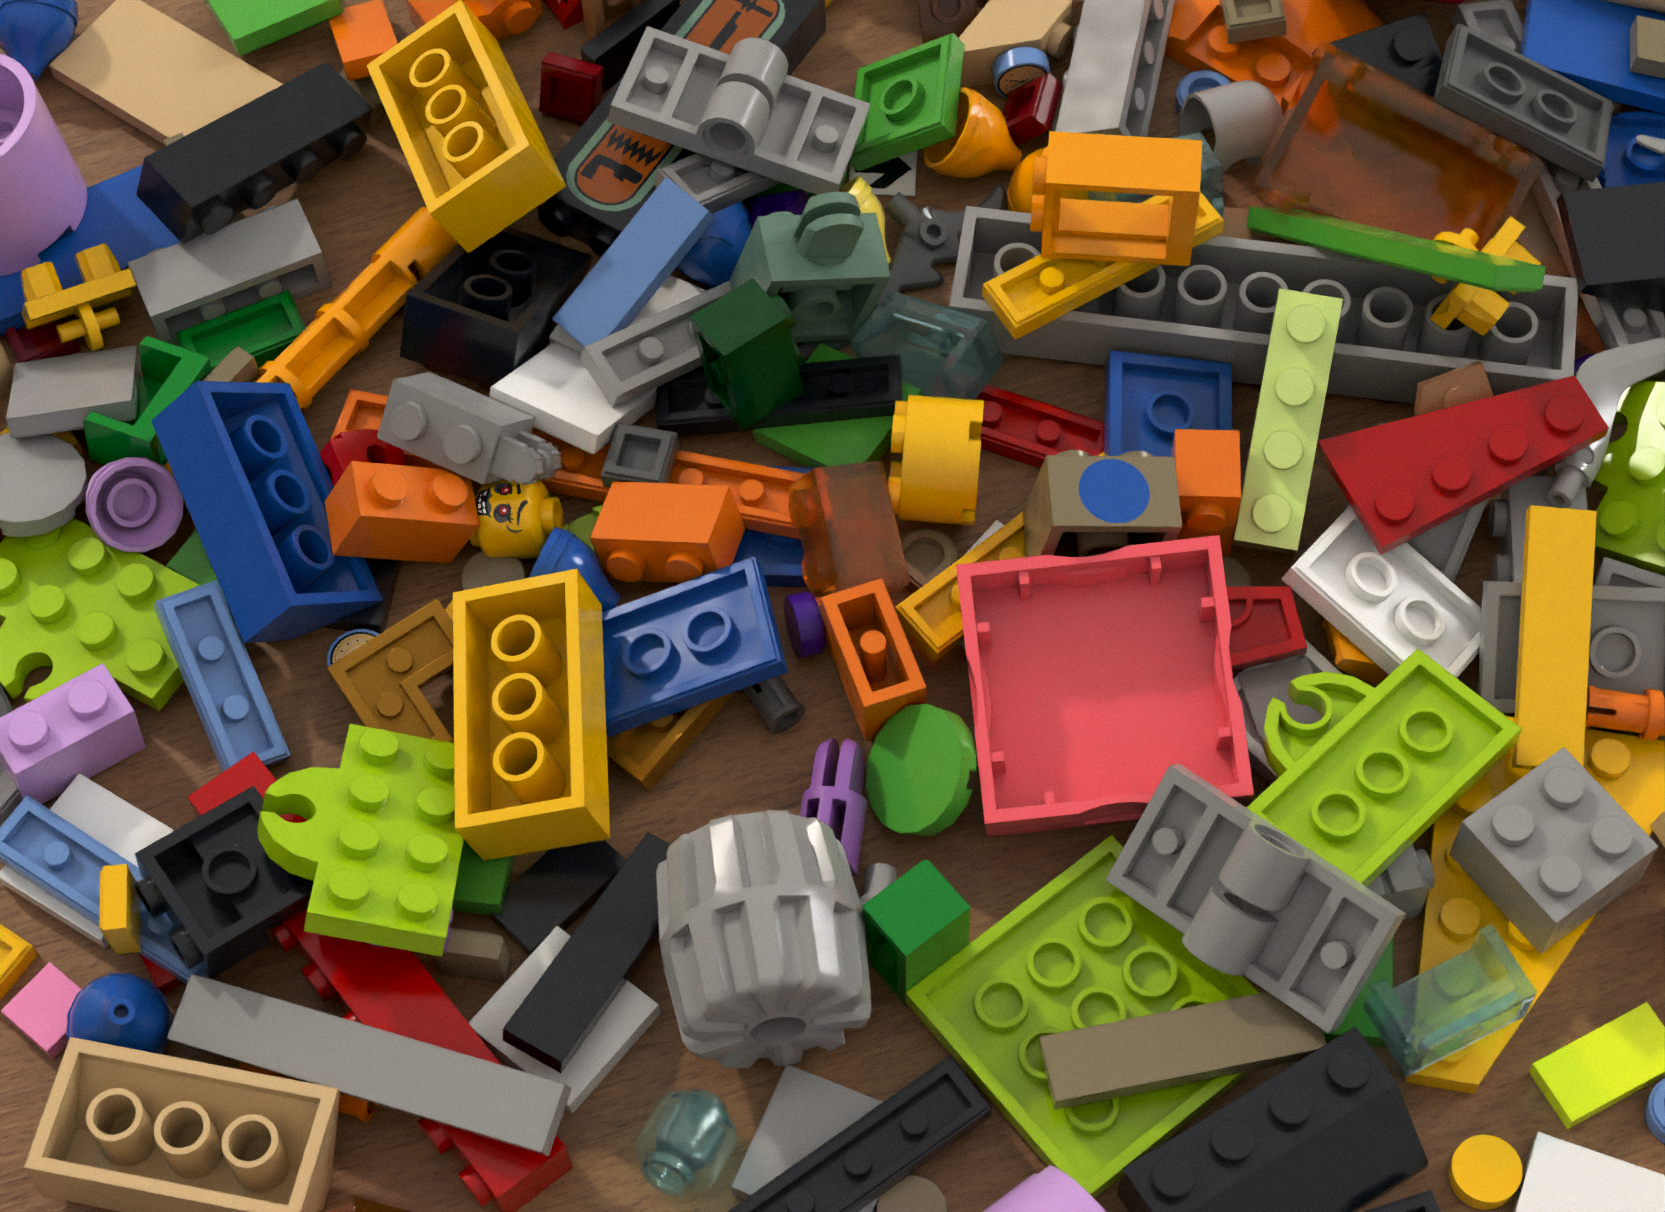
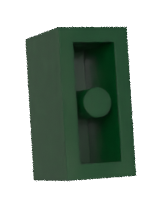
(748, 352)

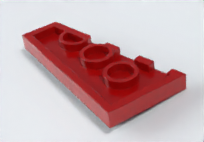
(1448, 460)

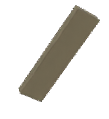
(1175, 1048)

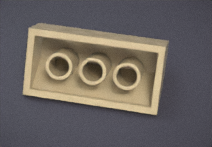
(181, 1135)

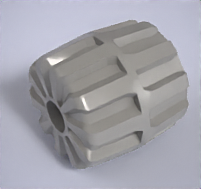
(762, 939)

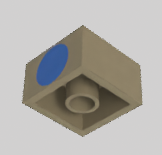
(1101, 504)

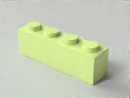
(1287, 422)

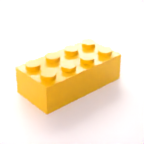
(465, 127)
(529, 716)

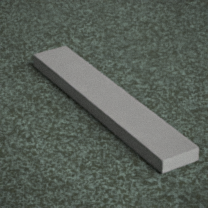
(371, 1064)

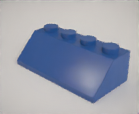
(261, 508)

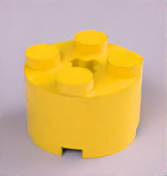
(939, 459)

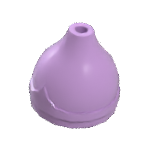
(134, 504)

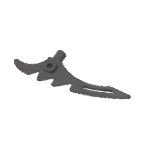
(927, 239)

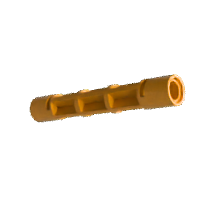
(360, 310)

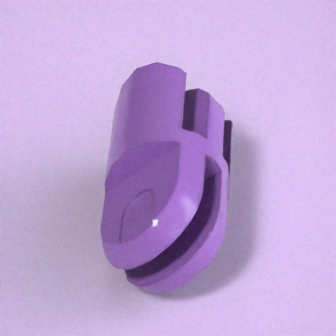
(837, 794)

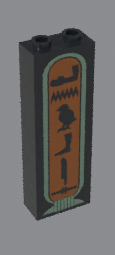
(614, 168)

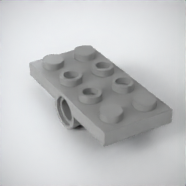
(740, 109)
(1254, 898)

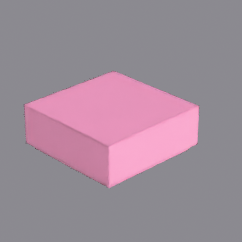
(43, 1008)

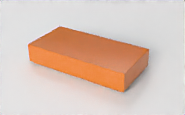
(362, 36)

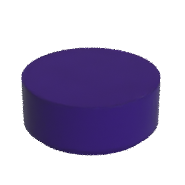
(804, 624)

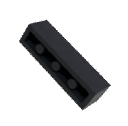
(254, 153)

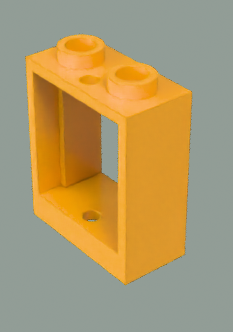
(1117, 228)

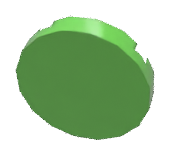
(921, 770)

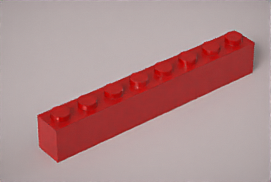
(398, 995)

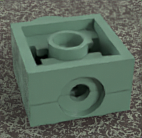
(823, 261)

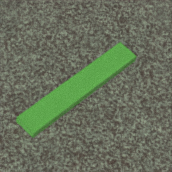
(1398, 249)

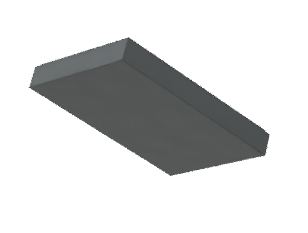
(1524, 102)

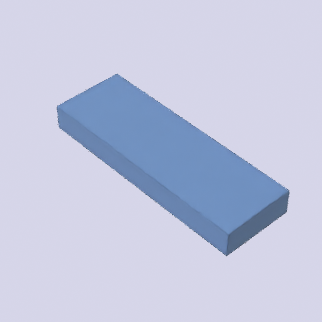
(635, 265)
(220, 676)

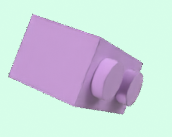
(66, 733)

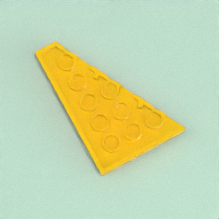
(1458, 908)

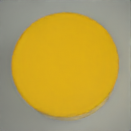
(1485, 1172)

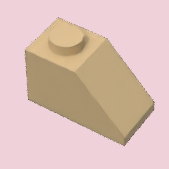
(1012, 25)

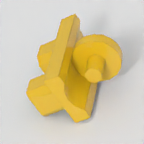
(102, 285)
(1474, 305)

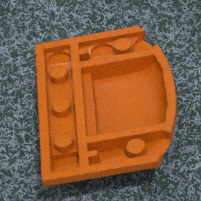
(1279, 62)

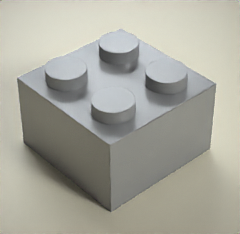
(1552, 850)

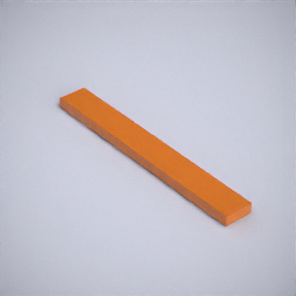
(758, 490)

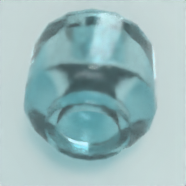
(685, 1142)

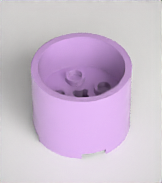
(38, 175)

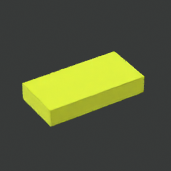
(1603, 1066)

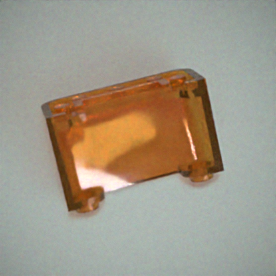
(1390, 155)

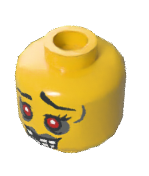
(515, 519)

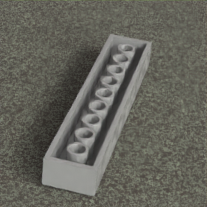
(1227, 303)

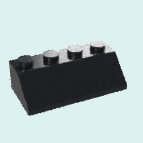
(1303, 1141)

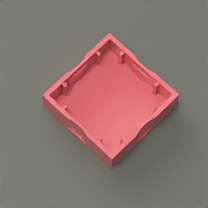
(1100, 682)

